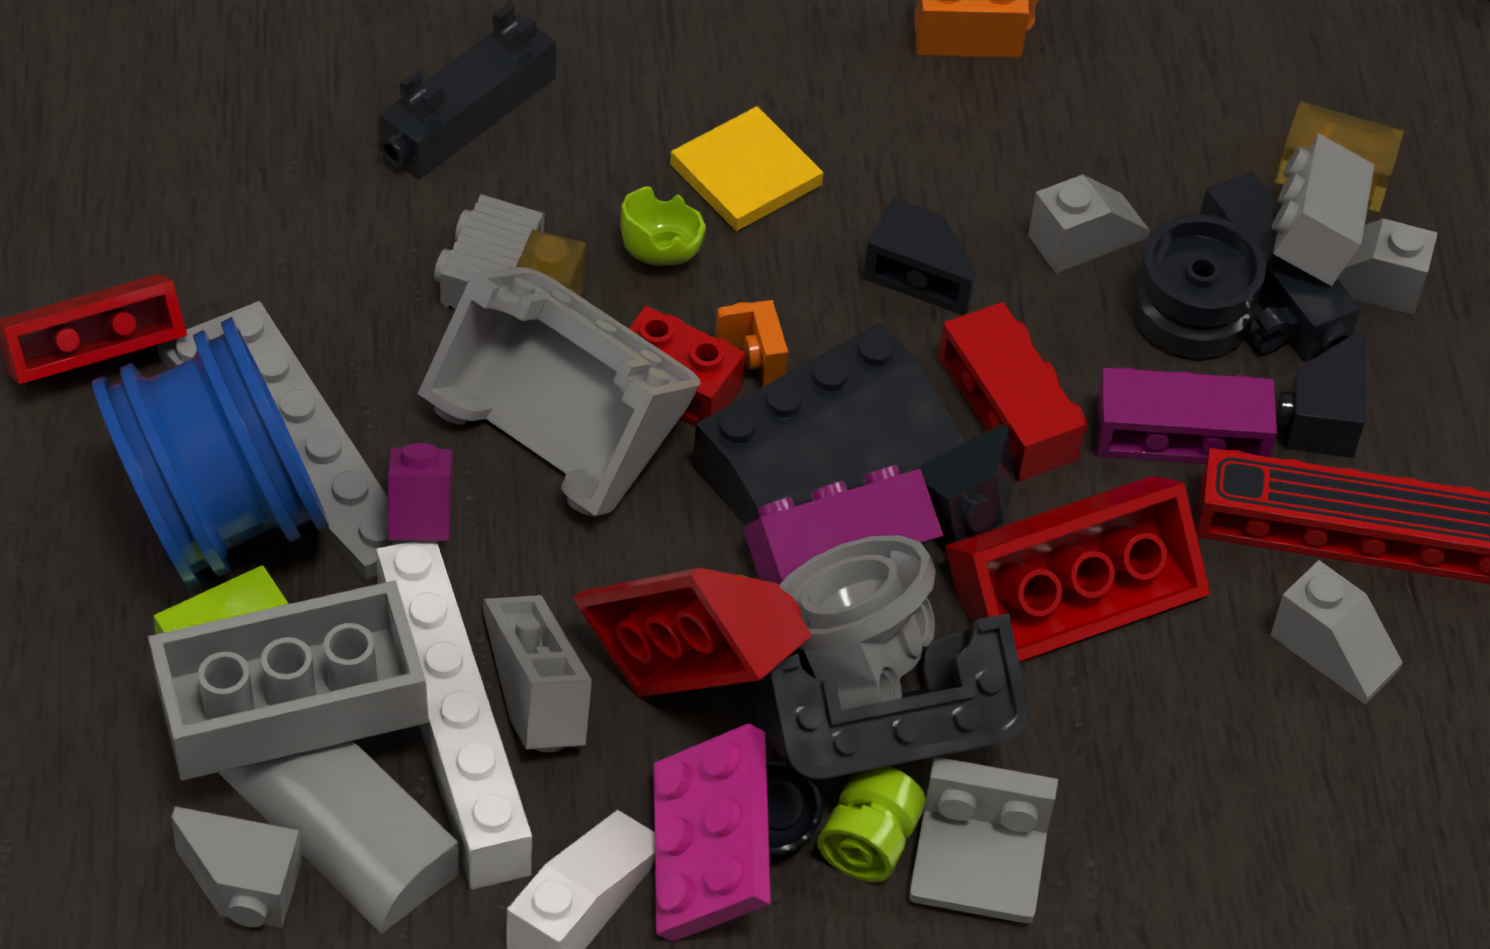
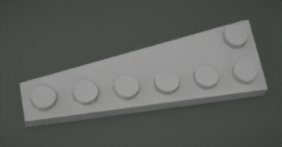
(340, 476)

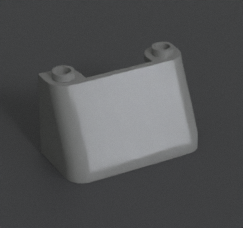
(558, 382)

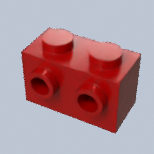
(710, 358)

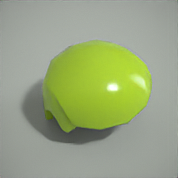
(660, 230)

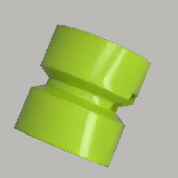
(871, 823)

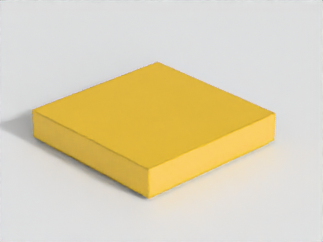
(746, 168)

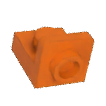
(758, 333)

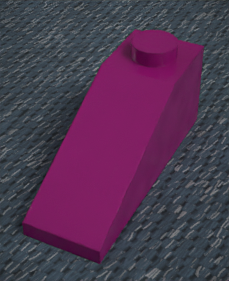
(420, 492)

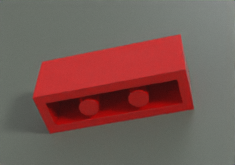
(90, 328)
(1012, 386)

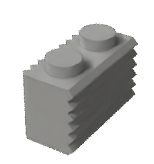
(485, 241)

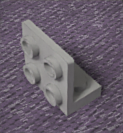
(983, 840)

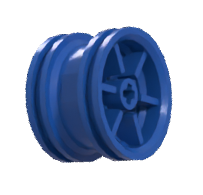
(209, 454)

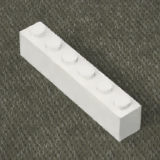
(461, 726)

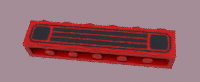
(1345, 515)

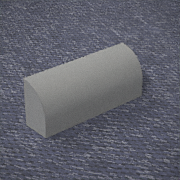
(354, 827)

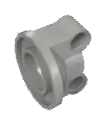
(865, 614)

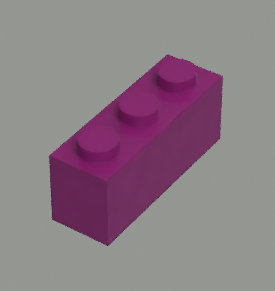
(1182, 415)
(883, 507)

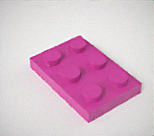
(711, 833)

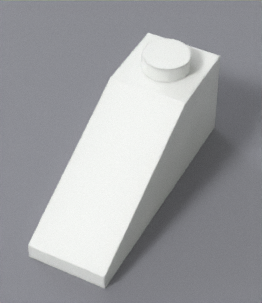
(582, 886)

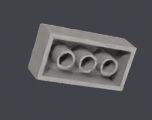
(289, 679)

